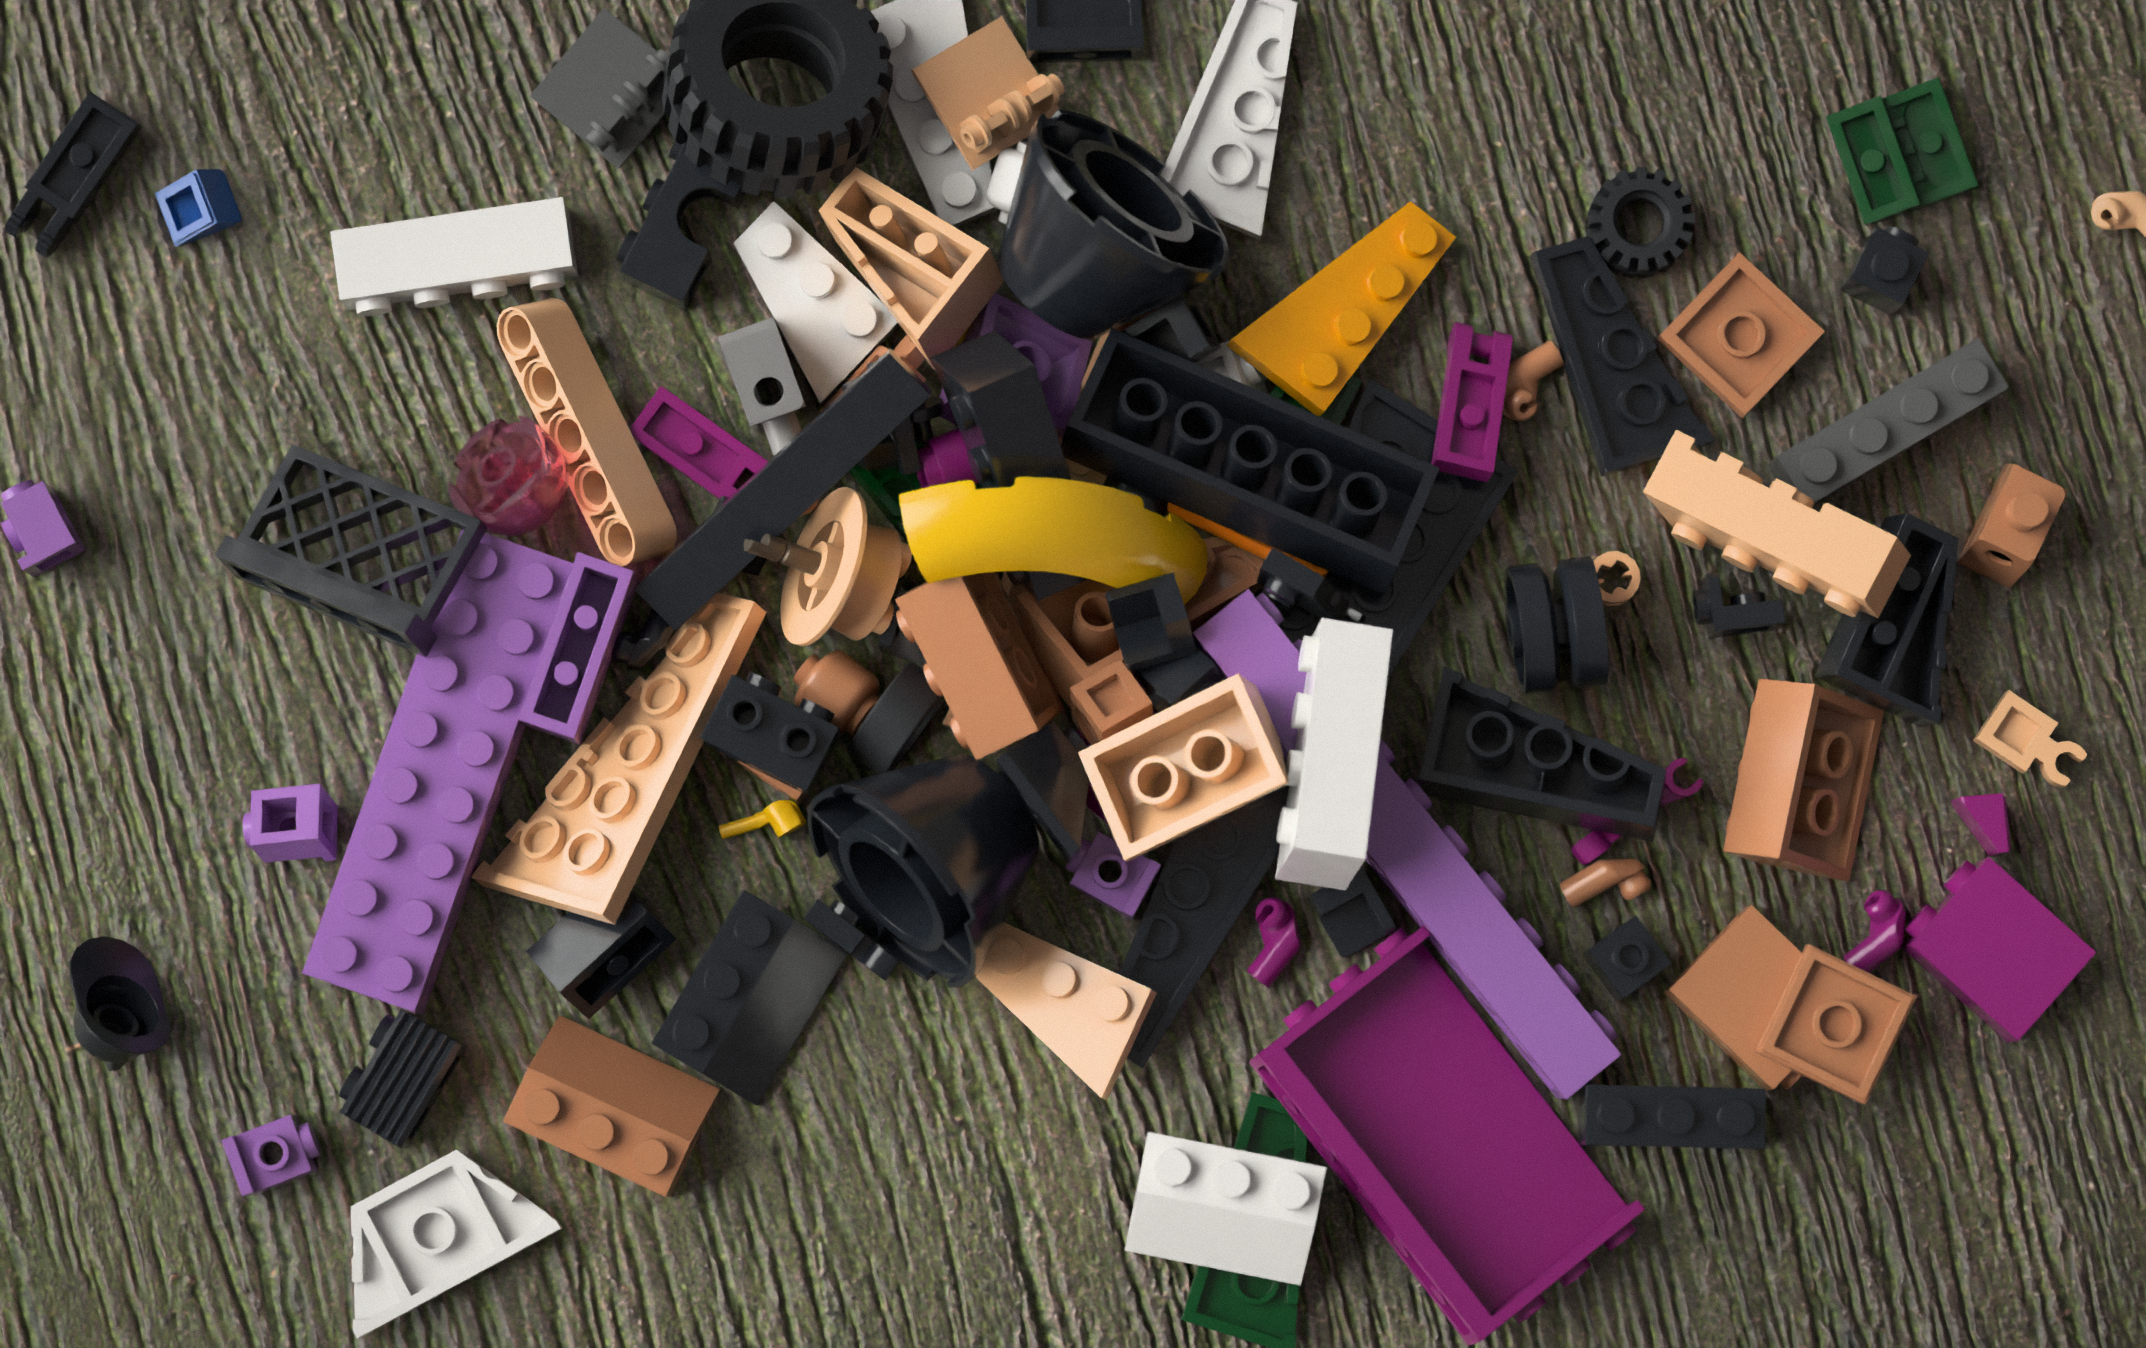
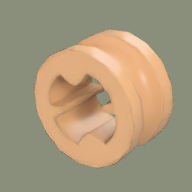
(1619, 595)

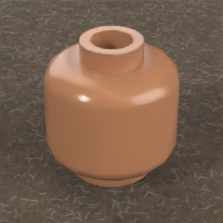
(839, 686)

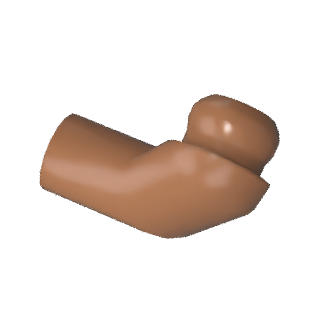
(1603, 875)

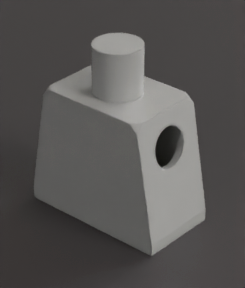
(758, 354)

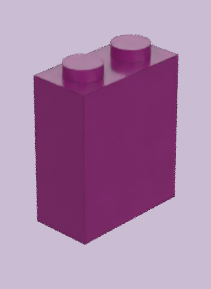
(1996, 948)

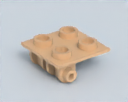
(987, 92)

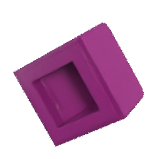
(1987, 820)

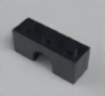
(659, 254)
(1672, 1117)

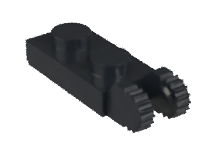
(74, 170)

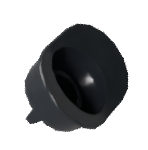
(116, 1002)

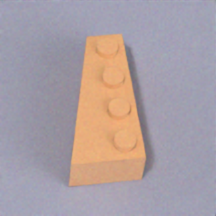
(1775, 529)

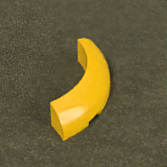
(1051, 529)

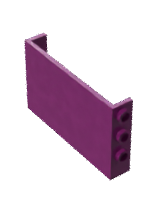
(1443, 1139)

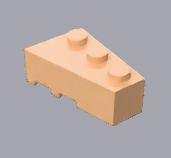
(912, 260)

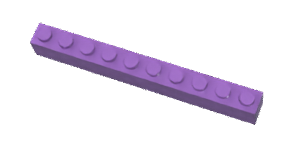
(1430, 875)

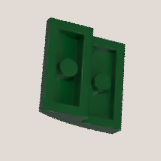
(1902, 152)

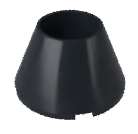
(1101, 230)
(928, 859)

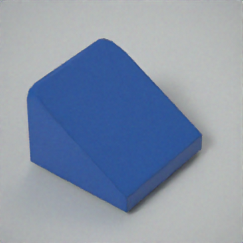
(198, 206)

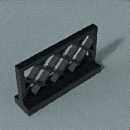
(343, 597)

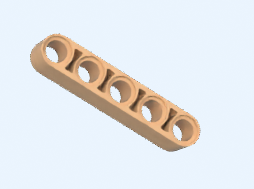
(586, 423)

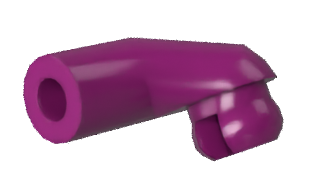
(1885, 931)
(1279, 937)

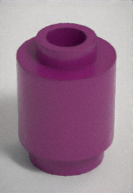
(944, 460)

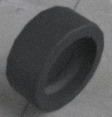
(896, 721)

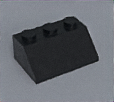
(750, 997)

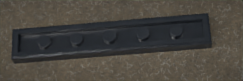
(783, 488)

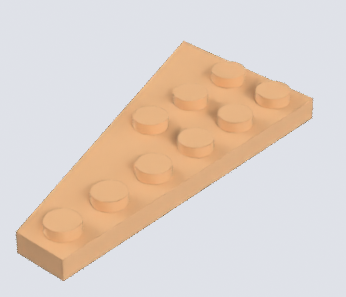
(623, 780)

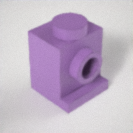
(39, 527)
(280, 809)
(1125, 893)
(247, 1160)

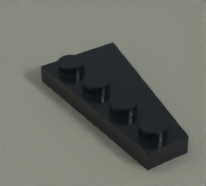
(1611, 362)

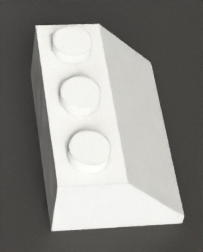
(1225, 1208)

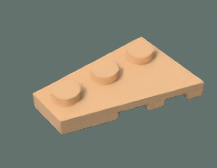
(1068, 1003)

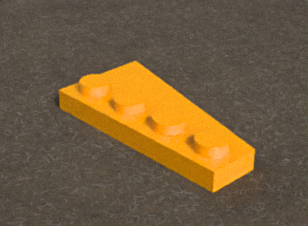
(1337, 316)

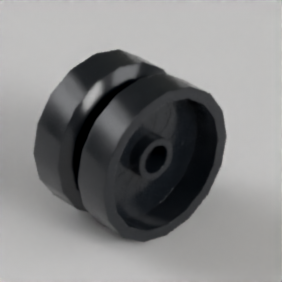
(1548, 626)

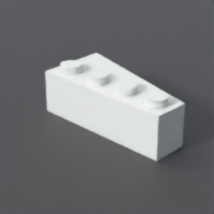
(1334, 755)

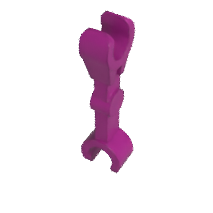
(1598, 842)

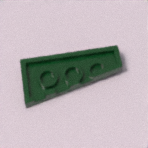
(1241, 1303)

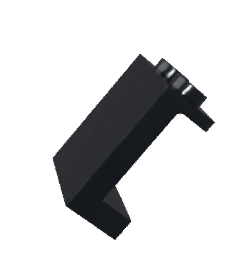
(1084, 30)

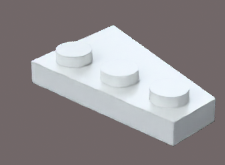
(815, 300)

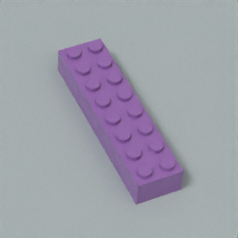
(439, 780)

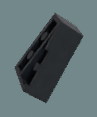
(1901, 654)

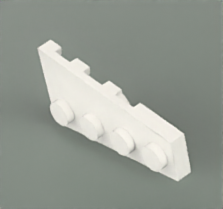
(916, 34)
(1235, 115)

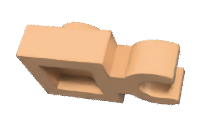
(2022, 734)

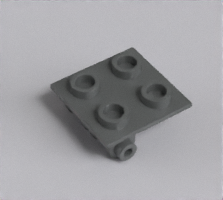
(607, 88)

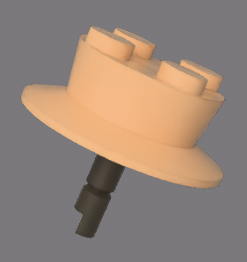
(837, 571)

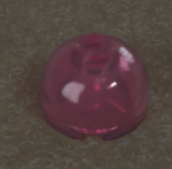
(510, 477)

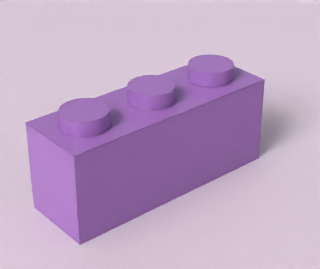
(578, 648)

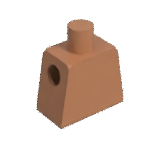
(2013, 524)

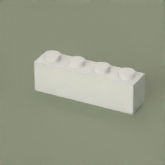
(454, 255)

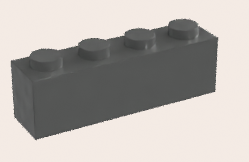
(1891, 423)

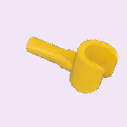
(782, 815)

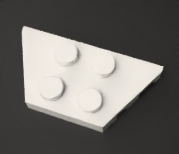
(435, 1235)

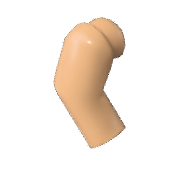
(2120, 211)

